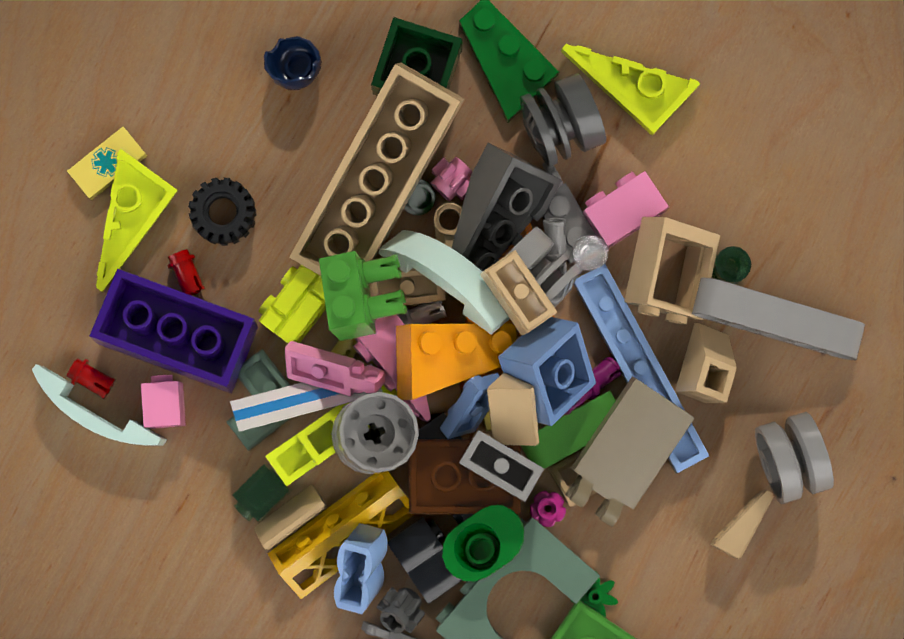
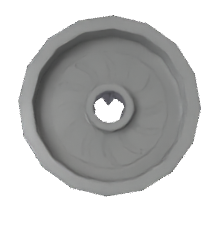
(794, 457)

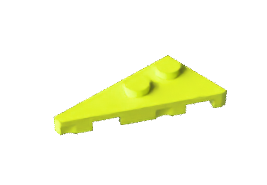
(642, 92)
(134, 207)

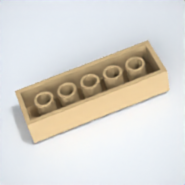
(379, 169)

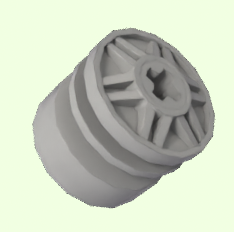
(533, 252)
(397, 433)

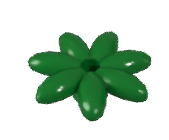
(603, 597)

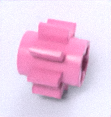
(451, 178)

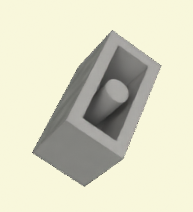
(501, 466)

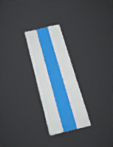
(285, 404)

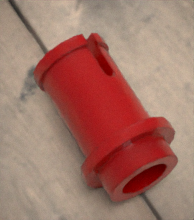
(185, 272)
(90, 378)

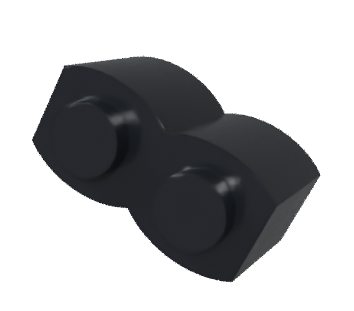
(421, 556)

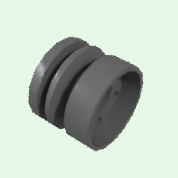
(566, 118)

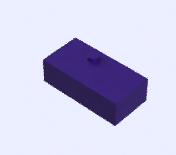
(174, 331)

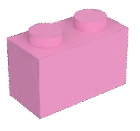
(622, 210)

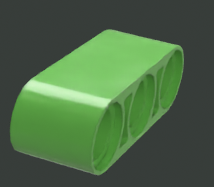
(569, 432)

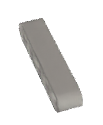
(778, 318)

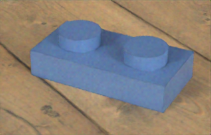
(470, 407)

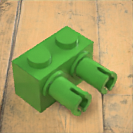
(347, 293)

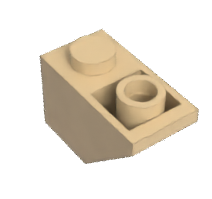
(707, 366)

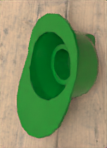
(483, 543)

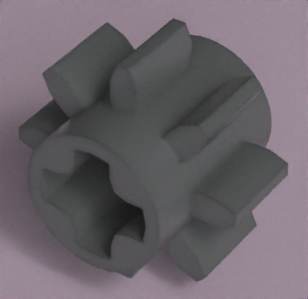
(400, 610)

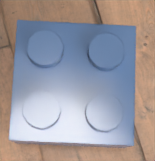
(554, 363)

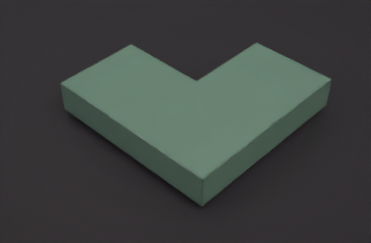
(259, 376)

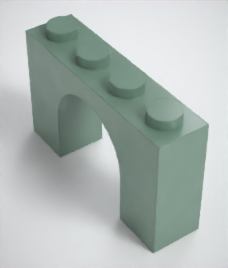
(539, 554)

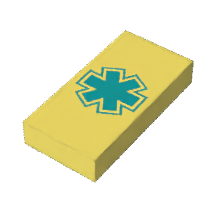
(98, 168)

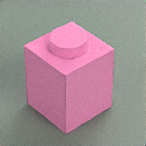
(163, 402)

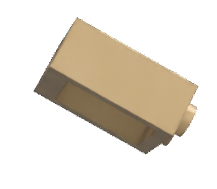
(697, 264)

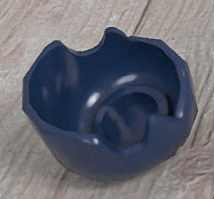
(293, 63)

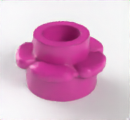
(557, 512)

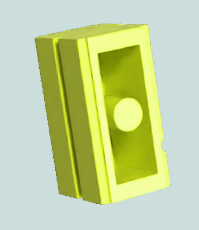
(296, 306)

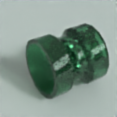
(725, 269)

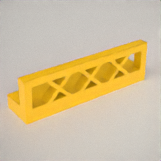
(333, 526)

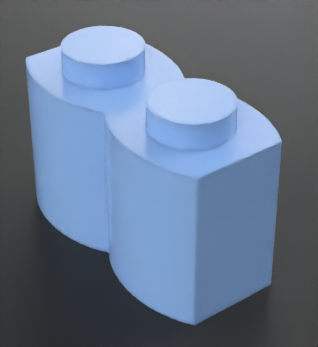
(360, 568)

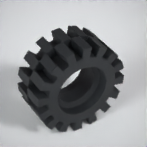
(238, 226)

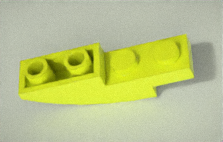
(308, 446)

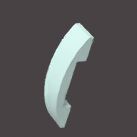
(451, 273)
(58, 389)

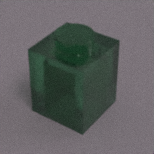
(260, 494)

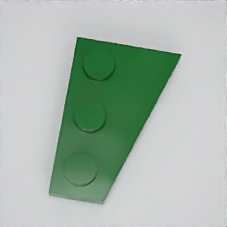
(505, 56)

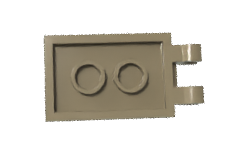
(628, 450)

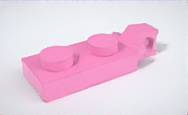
(331, 370)

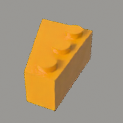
(445, 354)

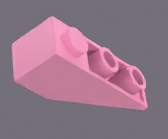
(382, 351)

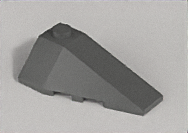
(500, 204)

